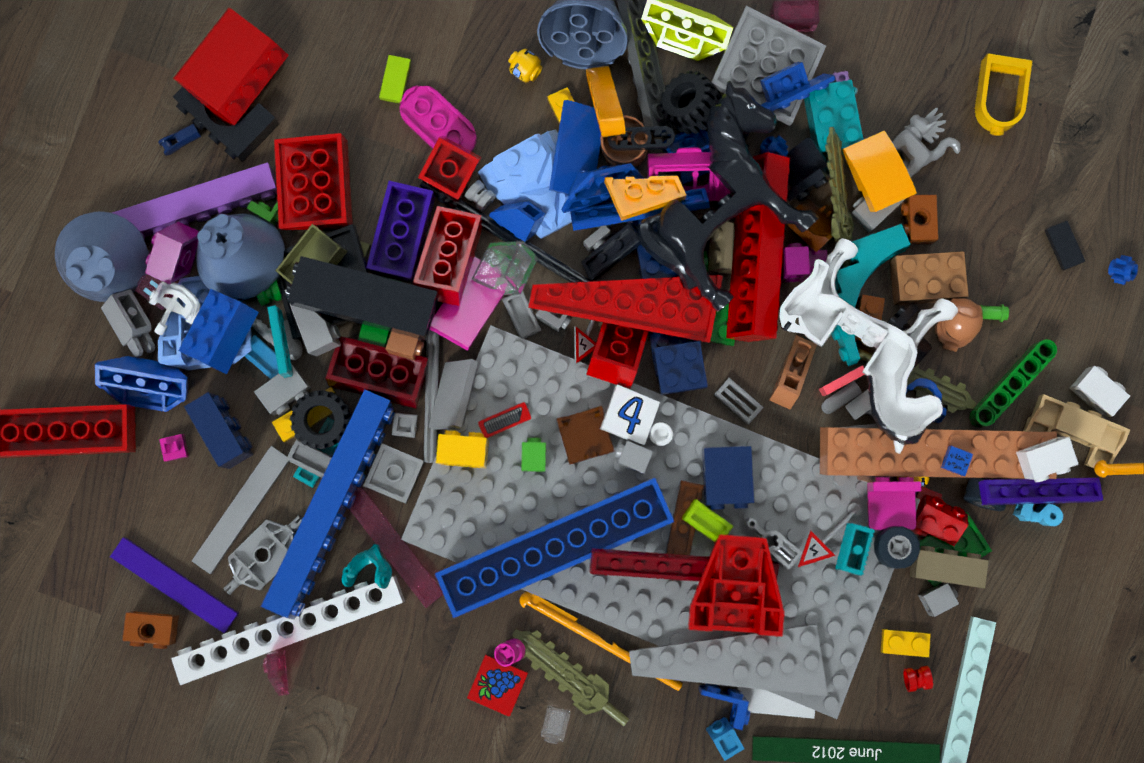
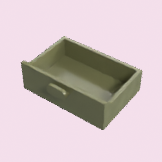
(313, 245)

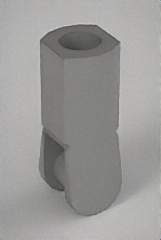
(841, 398)

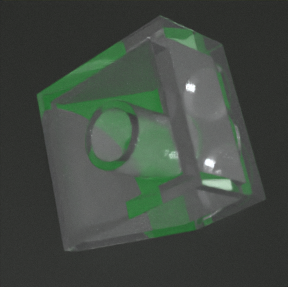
(506, 267)

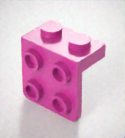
(892, 503)

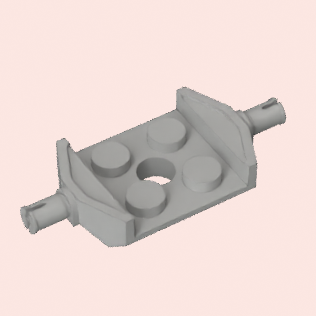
(244, 561)

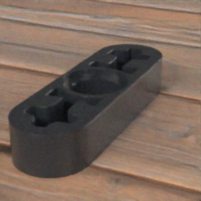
(647, 146)

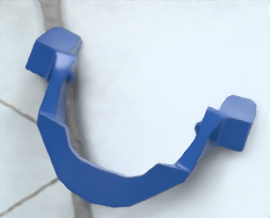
(926, 383)

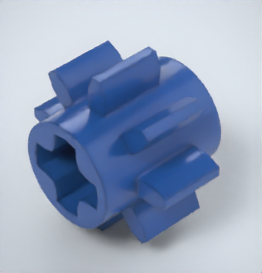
(774, 145)
(1123, 269)

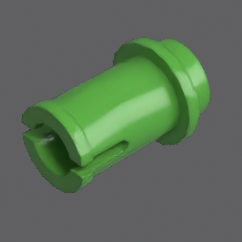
(995, 312)

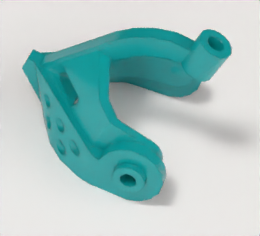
(372, 555)

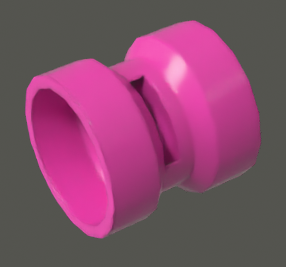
(509, 652)

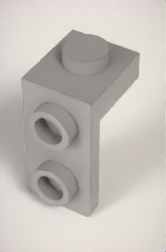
(597, 238)

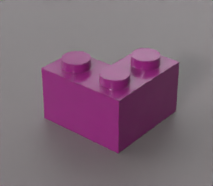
(799, 262)

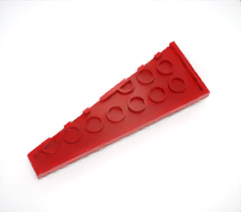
(641, 304)

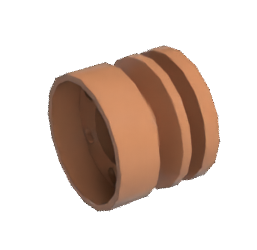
(634, 157)

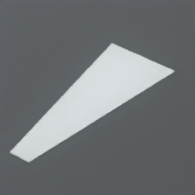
(769, 703)

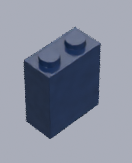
(728, 476)

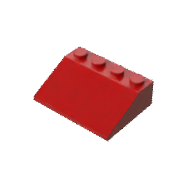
(231, 67)
(313, 182)

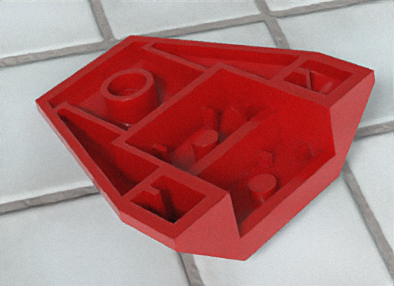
(738, 589)

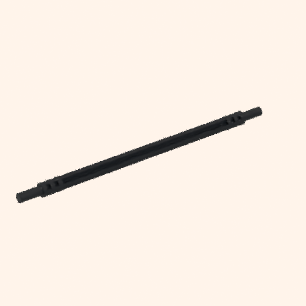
(505, 235)

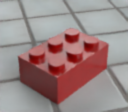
(617, 354)

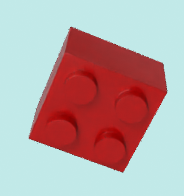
(450, 167)

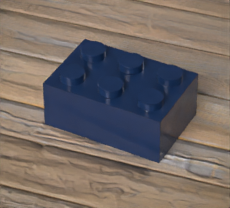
(219, 430)

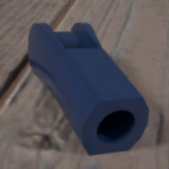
(183, 137)

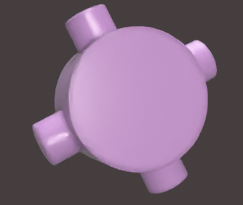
(841, 76)

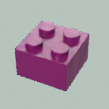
(172, 253)

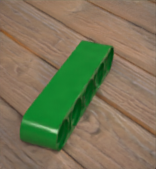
(1022, 378)

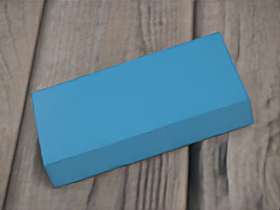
(263, 357)

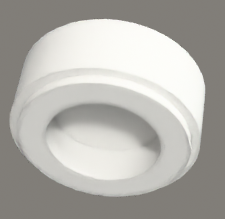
(660, 434)

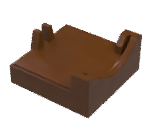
(820, 232)
(583, 435)

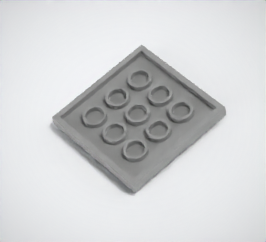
(761, 49)

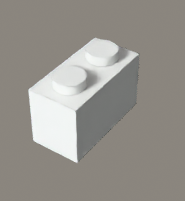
(1100, 391)
(1047, 458)

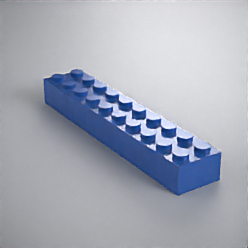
(329, 505)
(553, 547)

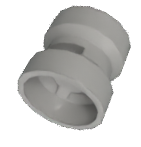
(480, 195)

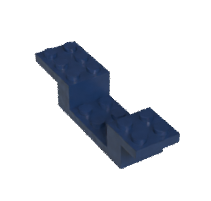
(675, 359)

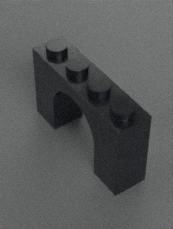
(238, 138)

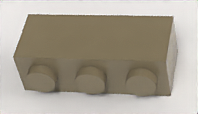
(950, 567)

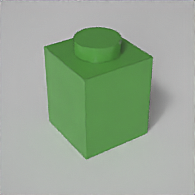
(533, 455)

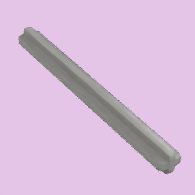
(431, 390)

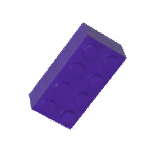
(401, 231)

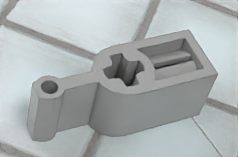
(780, 543)

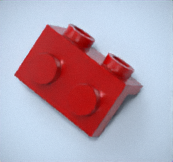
(941, 520)

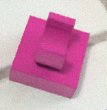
(173, 447)

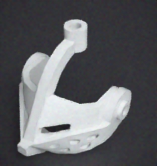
(172, 305)

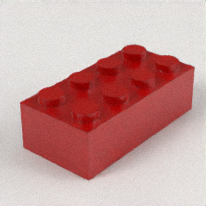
(449, 253)

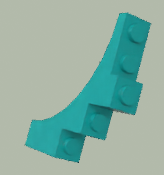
(871, 254)

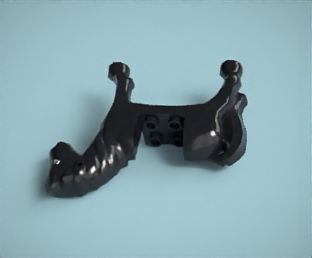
(681, 235)

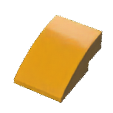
(879, 171)

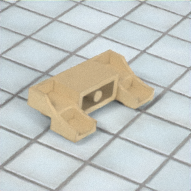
(1081, 426)

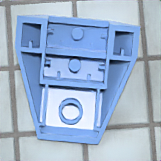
(178, 328)

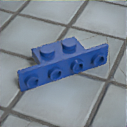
(790, 85)

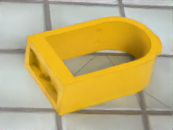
(1003, 65)

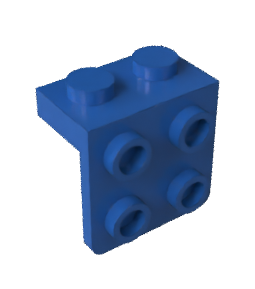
(739, 712)

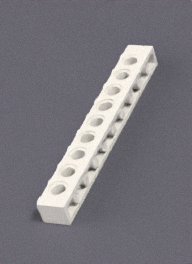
(189, 670)

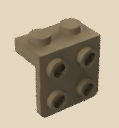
(721, 249)

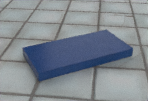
(576, 145)

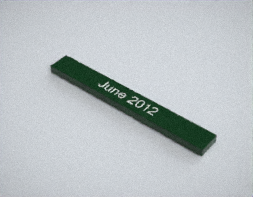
(841, 750)

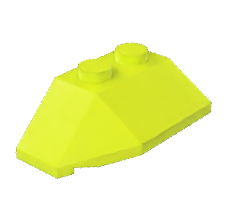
(685, 29)

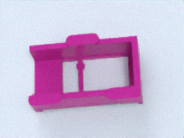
(688, 160)

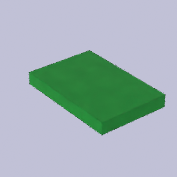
(969, 542)

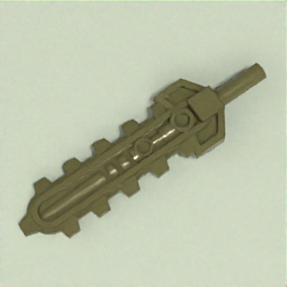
(842, 221)
(953, 396)
(588, 692)

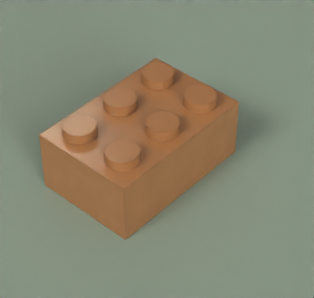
(928, 277)

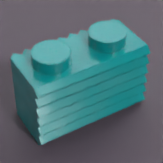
(854, 549)

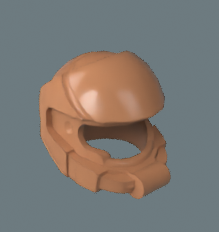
(962, 327)

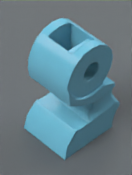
(1044, 514)

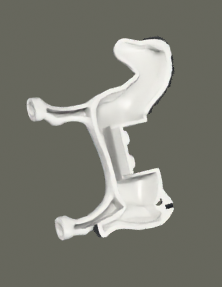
(887, 371)

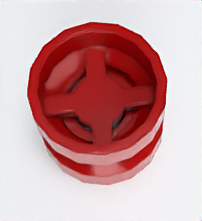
(918, 678)

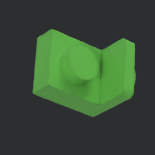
(264, 211)

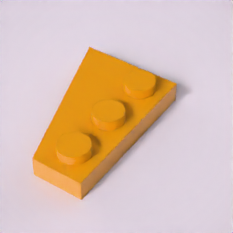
(641, 196)

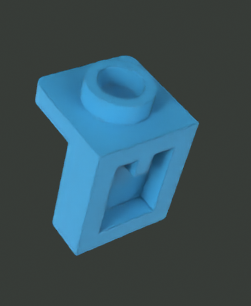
(725, 738)

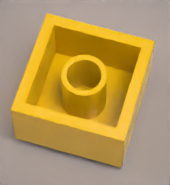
(462, 450)

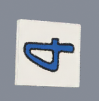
(630, 415)

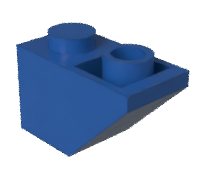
(519, 218)

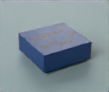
(956, 460)

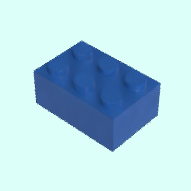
(218, 331)

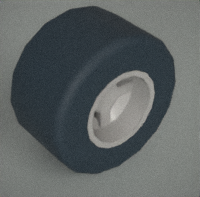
(905, 547)

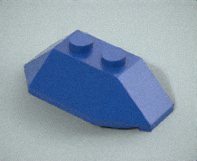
(590, 188)
(142, 382)

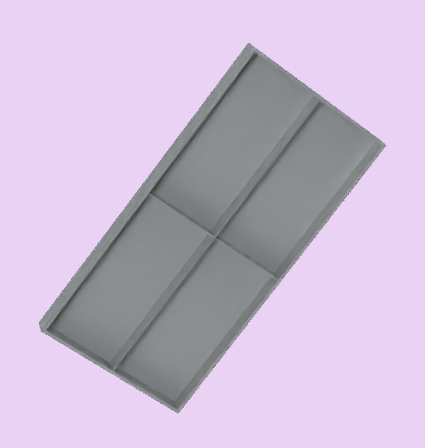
(481, 508)

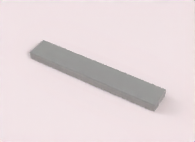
(241, 510)

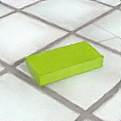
(395, 79)
(706, 520)

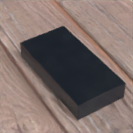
(1064, 245)

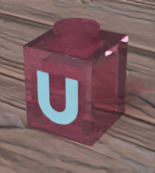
(147, 285)

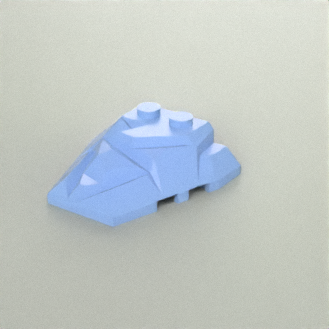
(525, 175)

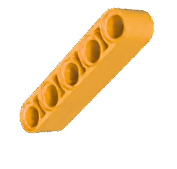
(605, 101)

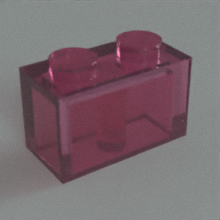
(798, 15)

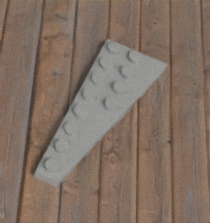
(743, 660)

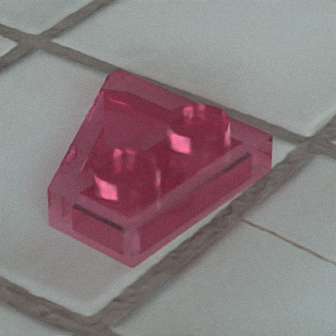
(277, 671)

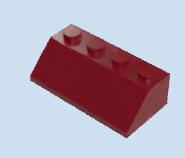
(370, 367)

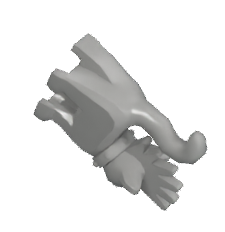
(913, 150)

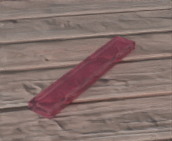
(395, 549)

